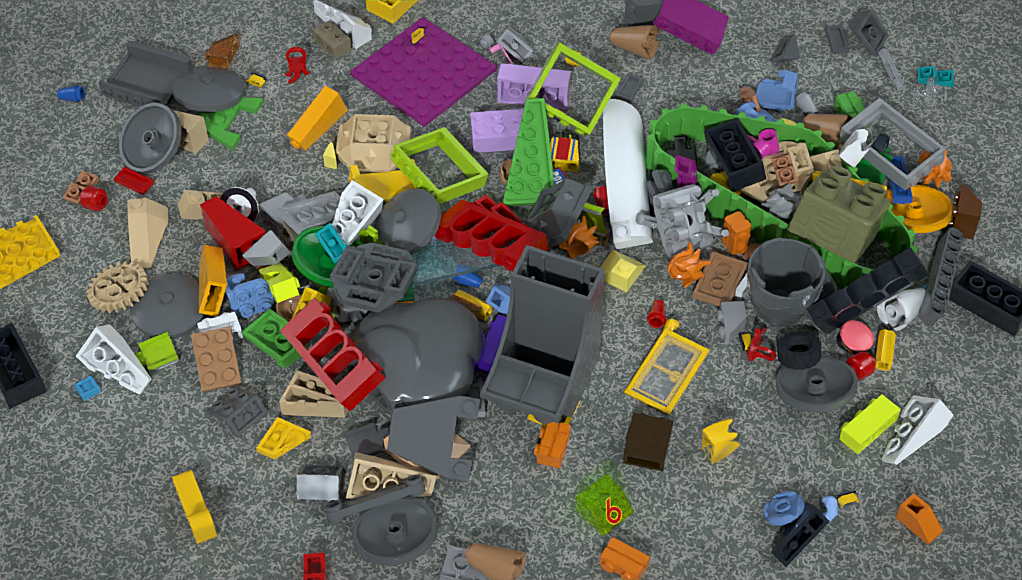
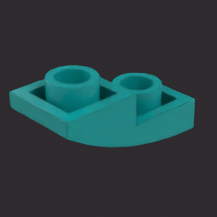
(942, 77)

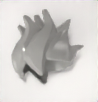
(782, 203)

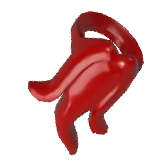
(297, 64)
(756, 345)

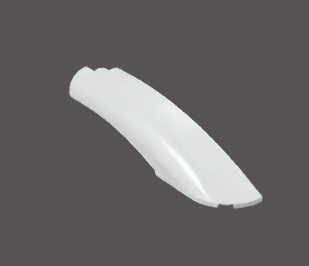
(625, 173)

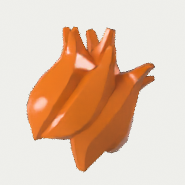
(938, 173)
(580, 239)
(687, 266)

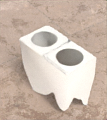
(854, 148)

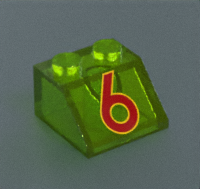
(603, 505)

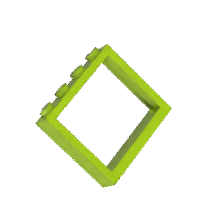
(565, 120)
(455, 151)

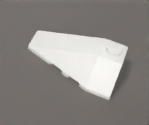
(356, 29)
(355, 211)
(111, 355)
(921, 422)

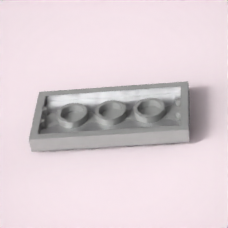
(310, 212)

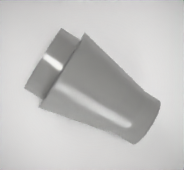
(806, 103)

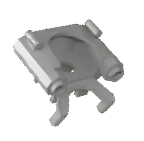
(672, 220)

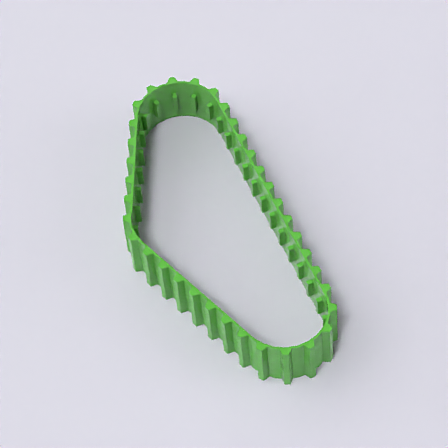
(764, 227)

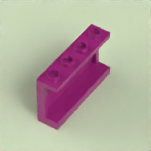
(693, 23)

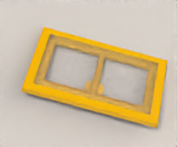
(666, 371)

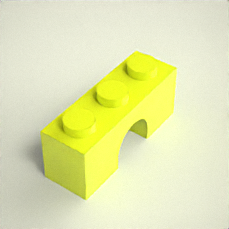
(281, 282)

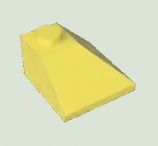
(621, 270)

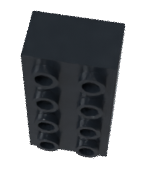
(18, 374)

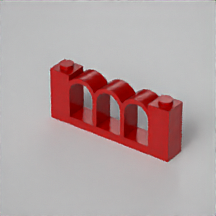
(464, 214)
(359, 381)

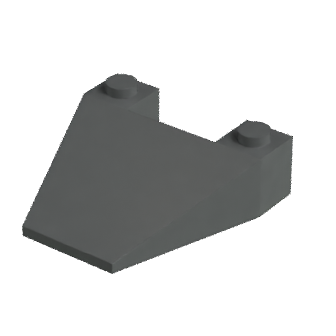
(426, 435)

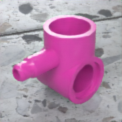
(766, 144)

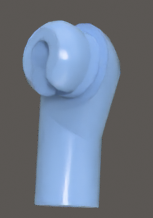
(831, 507)

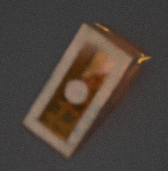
(223, 52)

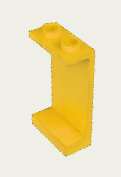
(382, 183)

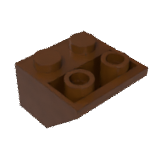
(966, 212)

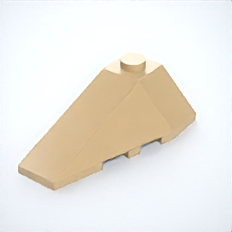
(146, 229)
(374, 473)

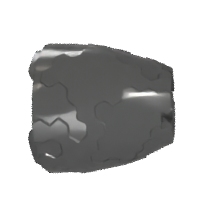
(784, 280)

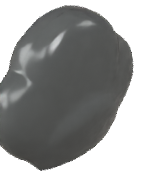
(424, 351)

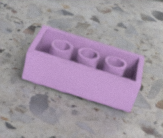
(516, 82)
(495, 130)

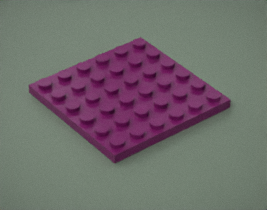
(423, 76)

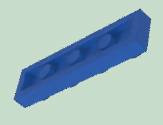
(898, 194)

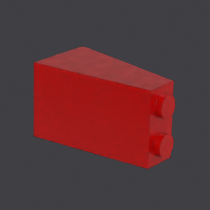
(230, 230)

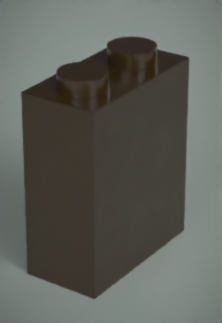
(648, 441)

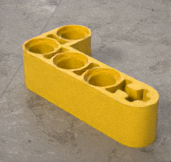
(194, 506)

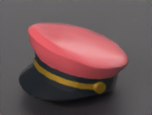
(855, 337)

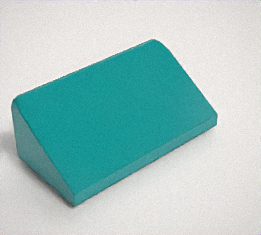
(331, 241)

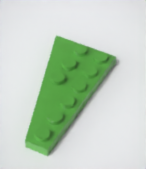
(531, 161)

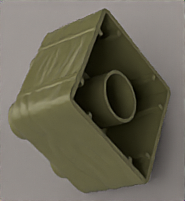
(840, 213)

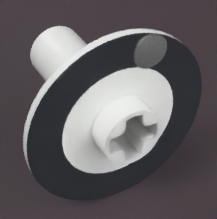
(242, 200)

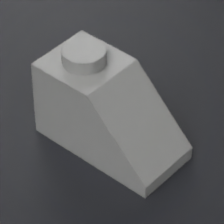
(514, 43)

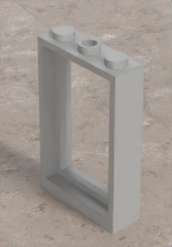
(881, 108)

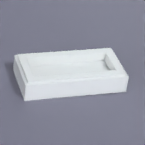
(742, 289)

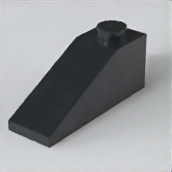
(799, 534)

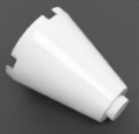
(901, 308)

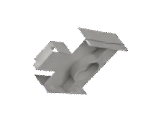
(457, 568)

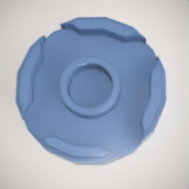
(784, 508)

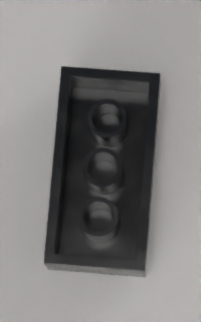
(735, 155)
(988, 297)

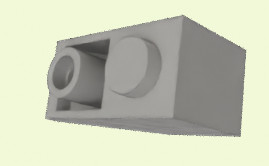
(266, 251)
(732, 319)

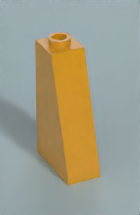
(317, 119)
(211, 280)

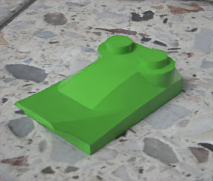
(267, 336)

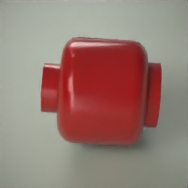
(94, 198)
(862, 364)

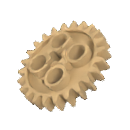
(109, 296)

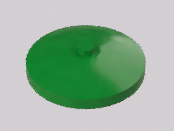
(312, 258)

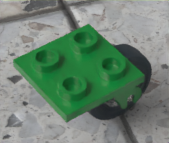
(866, 169)

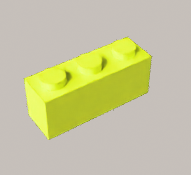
(869, 423)

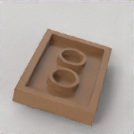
(720, 279)
(216, 359)

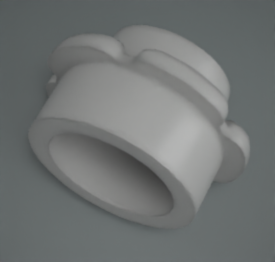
(486, 41)

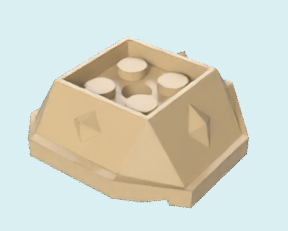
(370, 141)
(802, 166)

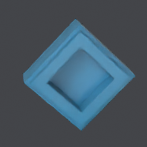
(87, 388)

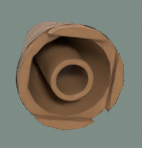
(637, 40)
(829, 125)
(496, 561)

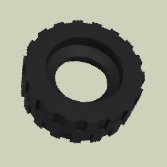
(800, 360)

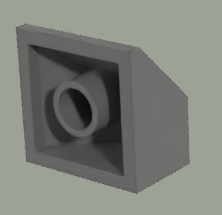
(869, 31)

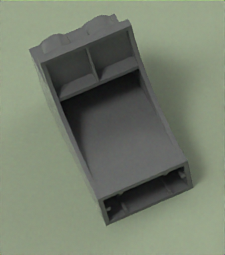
(548, 336)

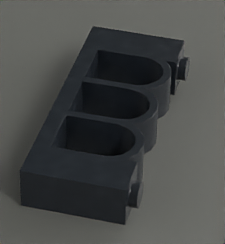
(868, 291)

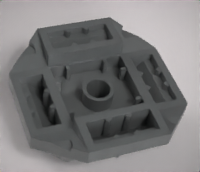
(559, 210)
(373, 276)

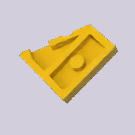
(282, 438)

